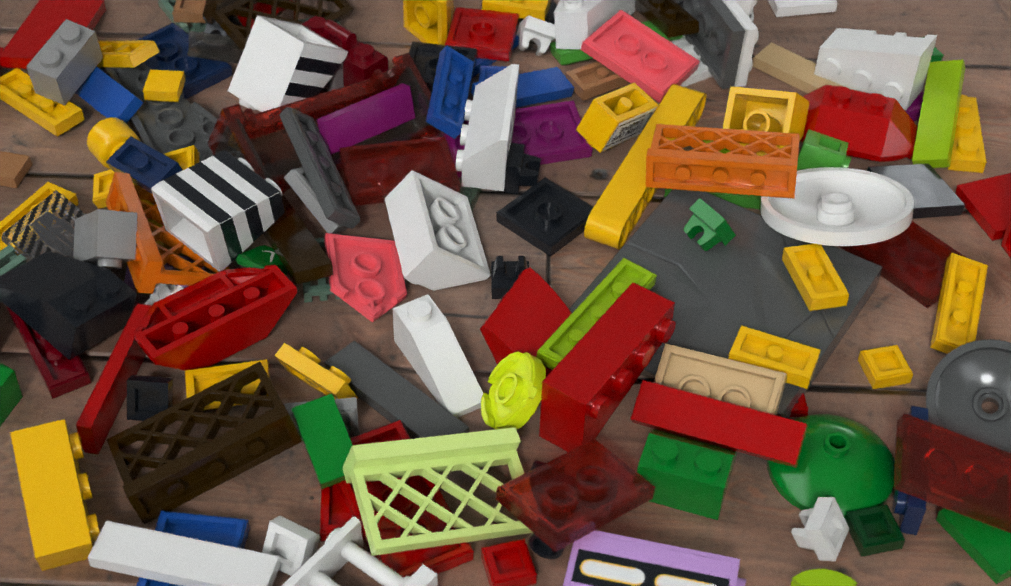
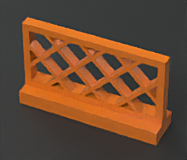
(718, 172)
(149, 255)

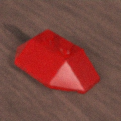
(869, 122)
(215, 317)

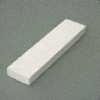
(179, 558)

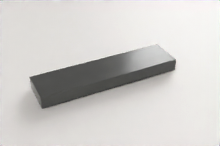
(320, 168)
(393, 394)

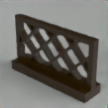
(219, 10)
(213, 458)

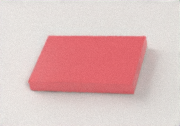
(639, 55)

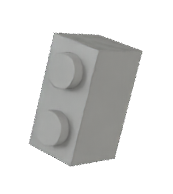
(65, 62)
(105, 238)

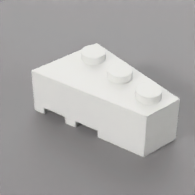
(877, 62)

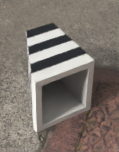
(283, 64)
(218, 207)

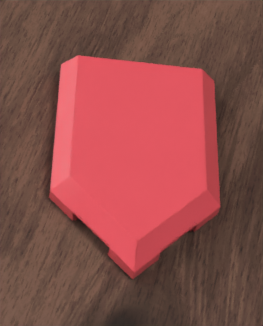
(365, 273)

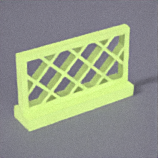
(428, 458)

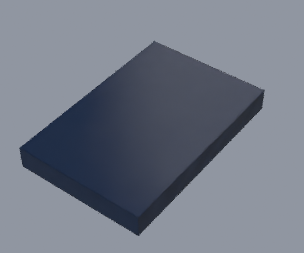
(173, 53)

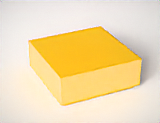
(164, 85)
(885, 367)

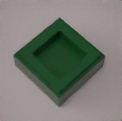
(874, 530)

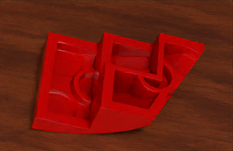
(524, 317)

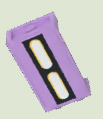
(628, 561)

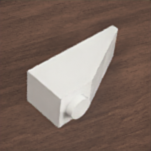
(436, 355)

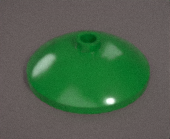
(837, 461)

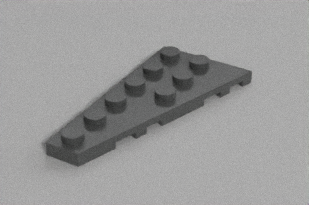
(163, 123)

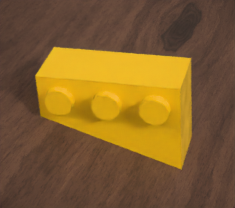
(55, 493)

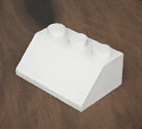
(489, 131)
(435, 234)

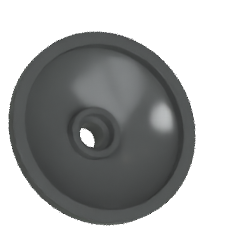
(967, 380)

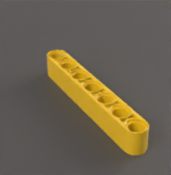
(626, 194)

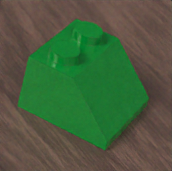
(686, 472)

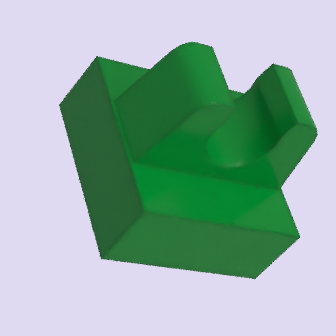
(711, 223)

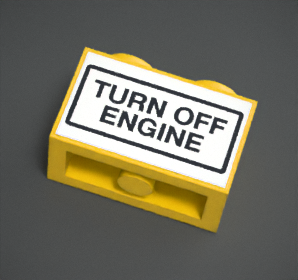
(616, 117)

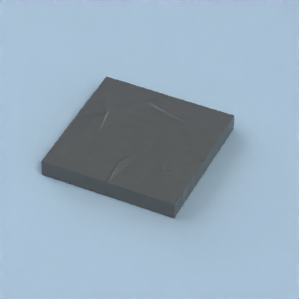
(737, 284)

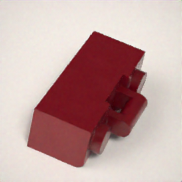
(361, 57)

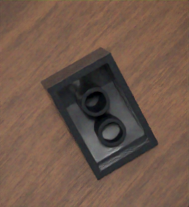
(68, 301)

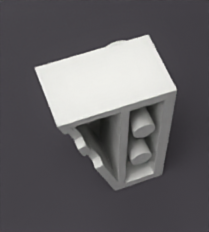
(580, 18)

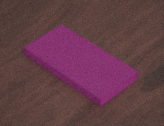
(545, 131)

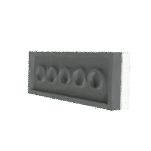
(724, 38)

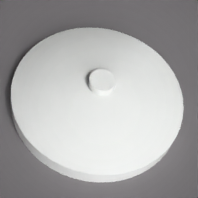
(841, 208)

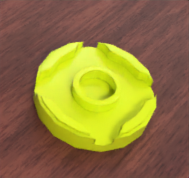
(514, 391)

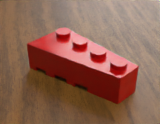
(603, 367)

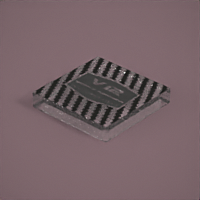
(45, 228)

